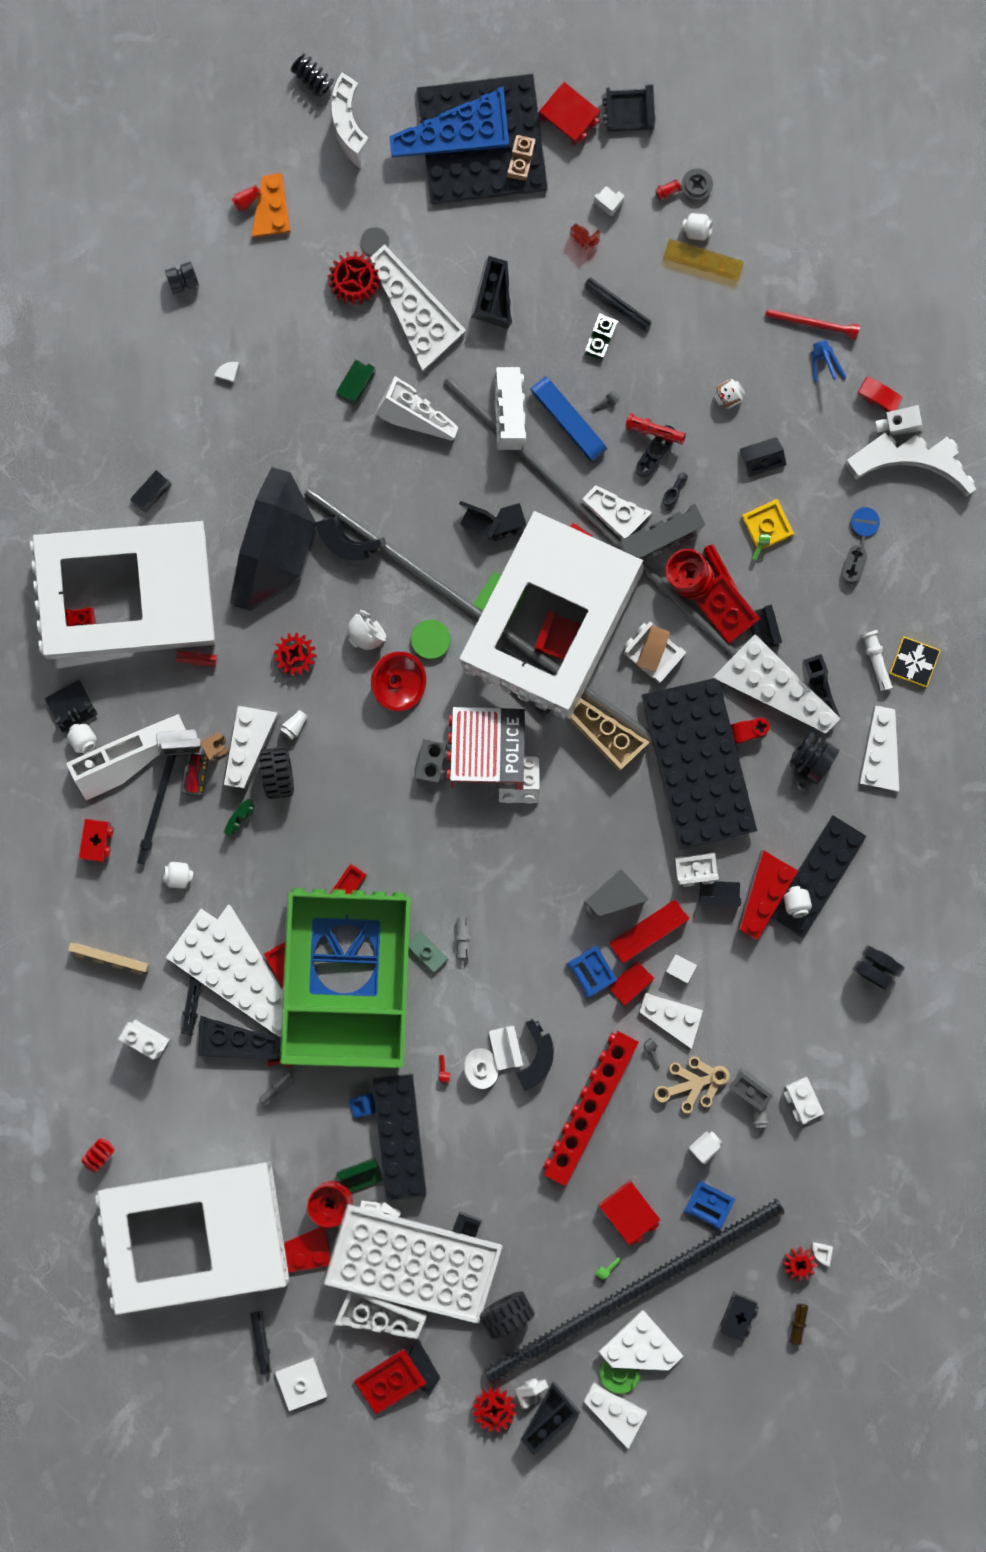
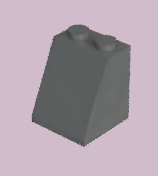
(614, 895)

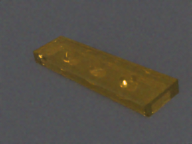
(703, 259)

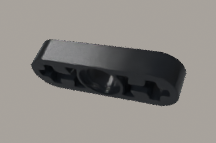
(652, 465)

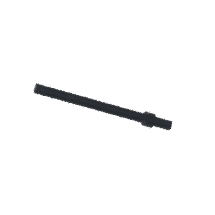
(146, 843)

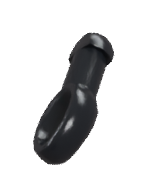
(672, 494)

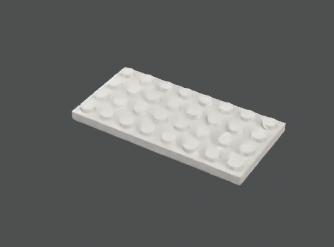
(412, 1264)

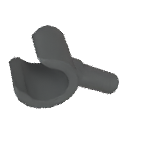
(612, 397)
(650, 1045)

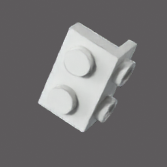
(696, 869)

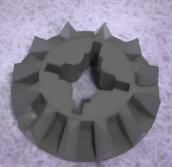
(696, 175)

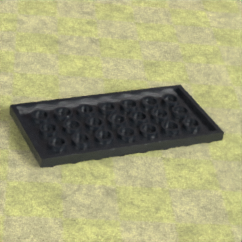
(698, 763)

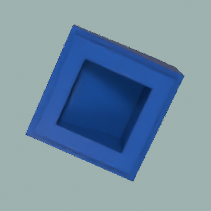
(362, 1105)

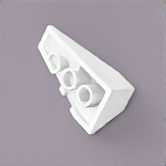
(406, 409)

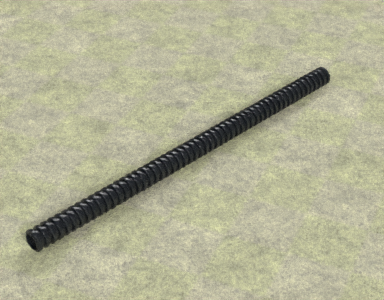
(633, 1291)

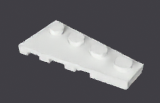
(881, 756)

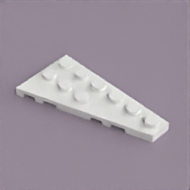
(421, 315)
(767, 678)

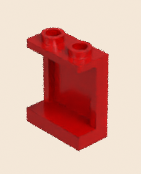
(570, 113)
(557, 635)
(630, 1212)

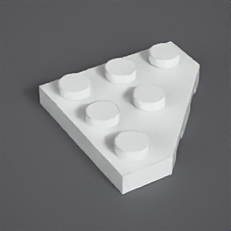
(640, 1346)

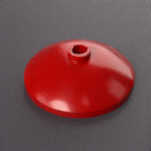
(408, 682)

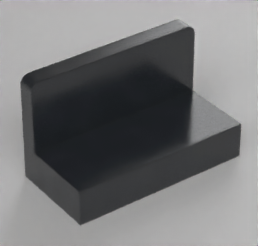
(763, 456)
(150, 491)
(478, 520)
(767, 627)
(720, 893)

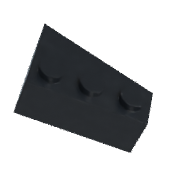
(492, 296)
(550, 1418)

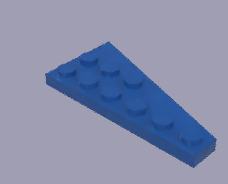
(463, 128)

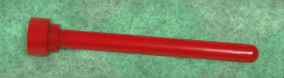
(849, 330)

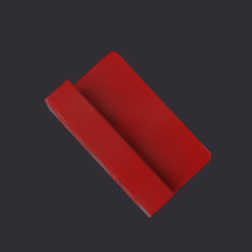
(631, 982)

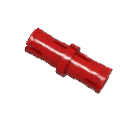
(196, 658)

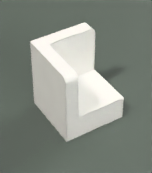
(609, 200)
(681, 968)

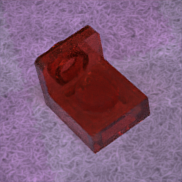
(582, 236)

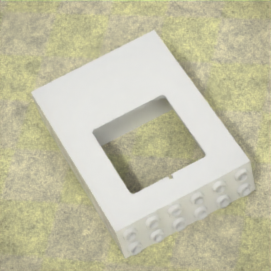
(575, 570)
(171, 589)
(240, 1228)

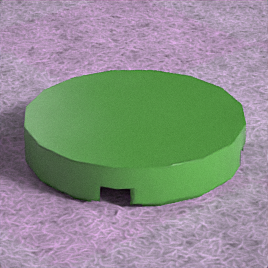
(430, 639)
(618, 1379)

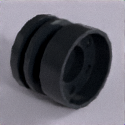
(813, 757)

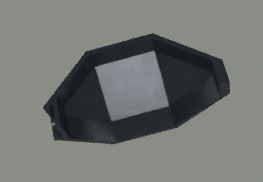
(274, 542)

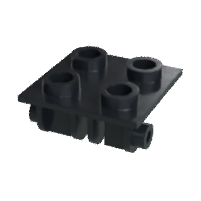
(70, 706)

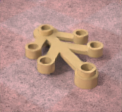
(694, 1083)

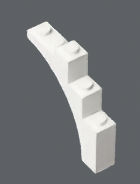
(938, 459)

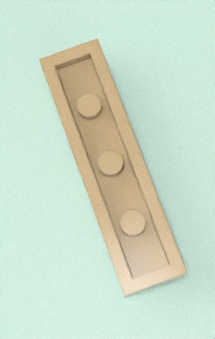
(100, 956)

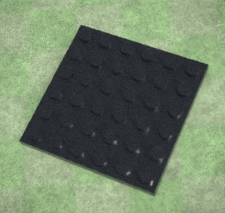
(484, 171)

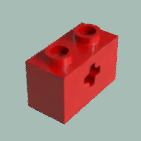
(91, 830)

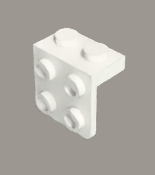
(530, 791)

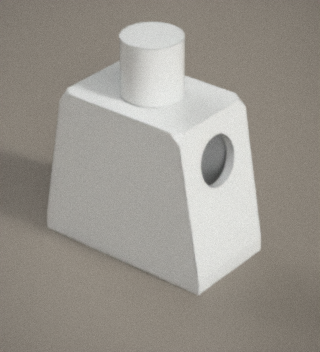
(909, 419)

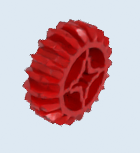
(345, 263)

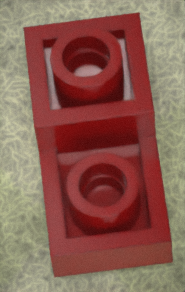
(878, 393)
(80, 617)

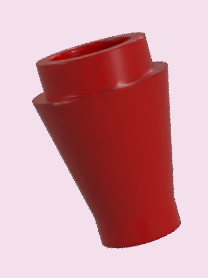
(246, 198)

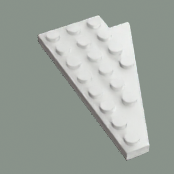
(229, 963)

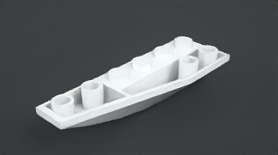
(120, 759)

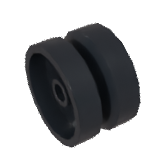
(878, 968)

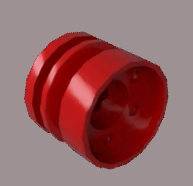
(683, 566)
(325, 1214)

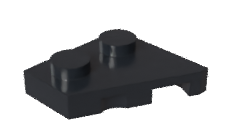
(424, 1366)

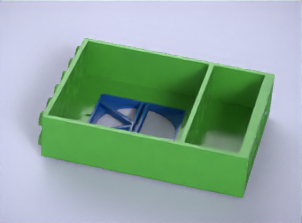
(353, 1026)

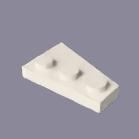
(616, 513)
(673, 1017)
(616, 1413)

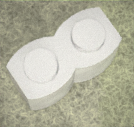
(706, 1146)

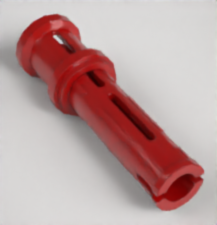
(646, 427)

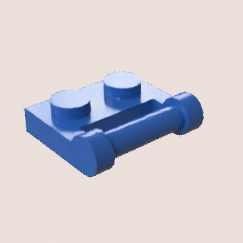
(597, 968)
(712, 1199)

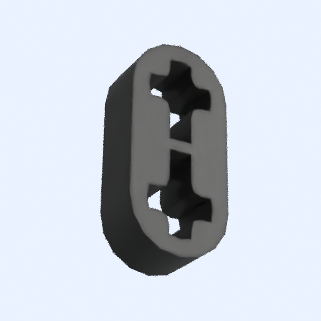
(850, 561)

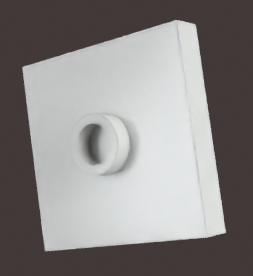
(301, 1384)

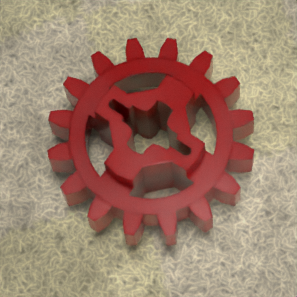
(299, 645)
(486, 1409)

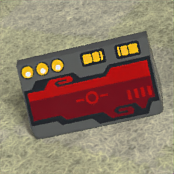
(195, 774)

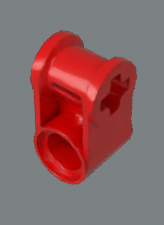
(746, 731)

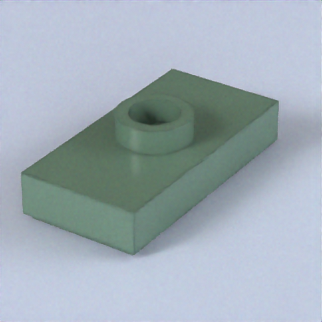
(427, 951)

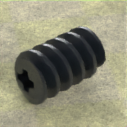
(311, 76)

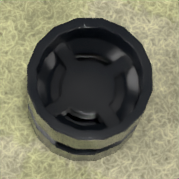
(181, 277)

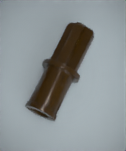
(798, 1324)

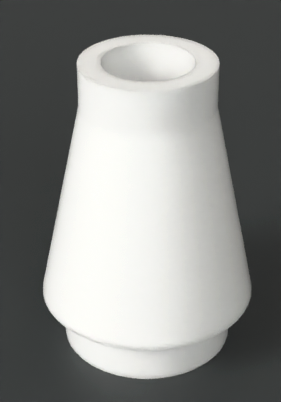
(293, 726)

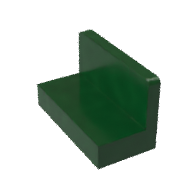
(356, 381)
(360, 1175)

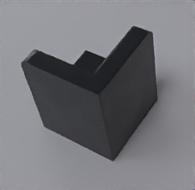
(466, 1224)

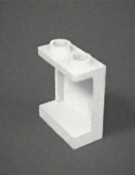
(669, 659)
(144, 1039)

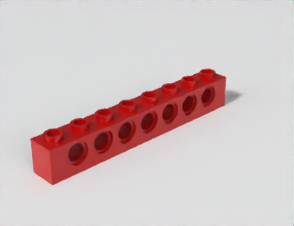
(563, 1173)

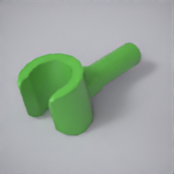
(763, 539)
(603, 1273)

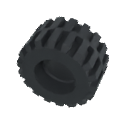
(276, 772)
(507, 1315)

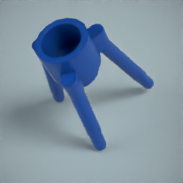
(823, 352)

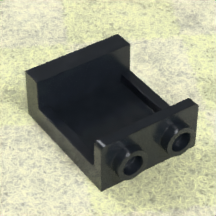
(629, 109)

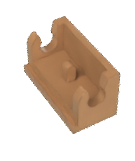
(213, 747)

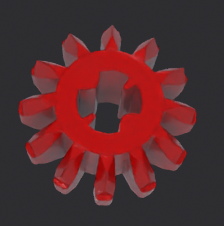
(97, 1155)
(800, 1271)

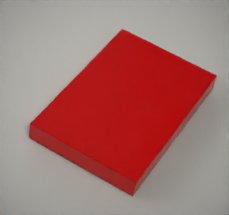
(727, 609)
(389, 1381)

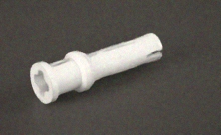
(874, 650)

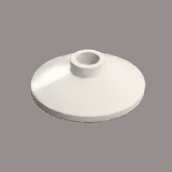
(487, 1069)

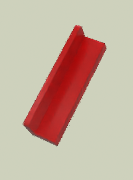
(649, 931)

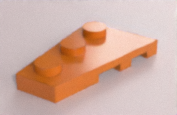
(271, 208)

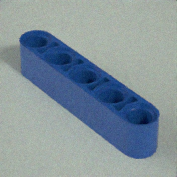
(568, 418)

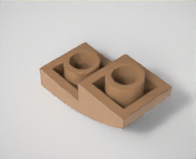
(521, 158)
(653, 648)

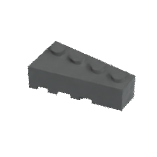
(664, 534)

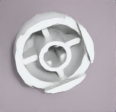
(364, 632)

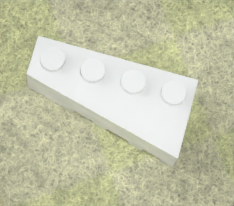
(509, 408)
(249, 737)
(380, 1315)

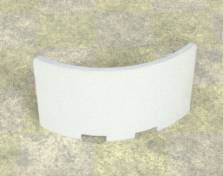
(349, 136)

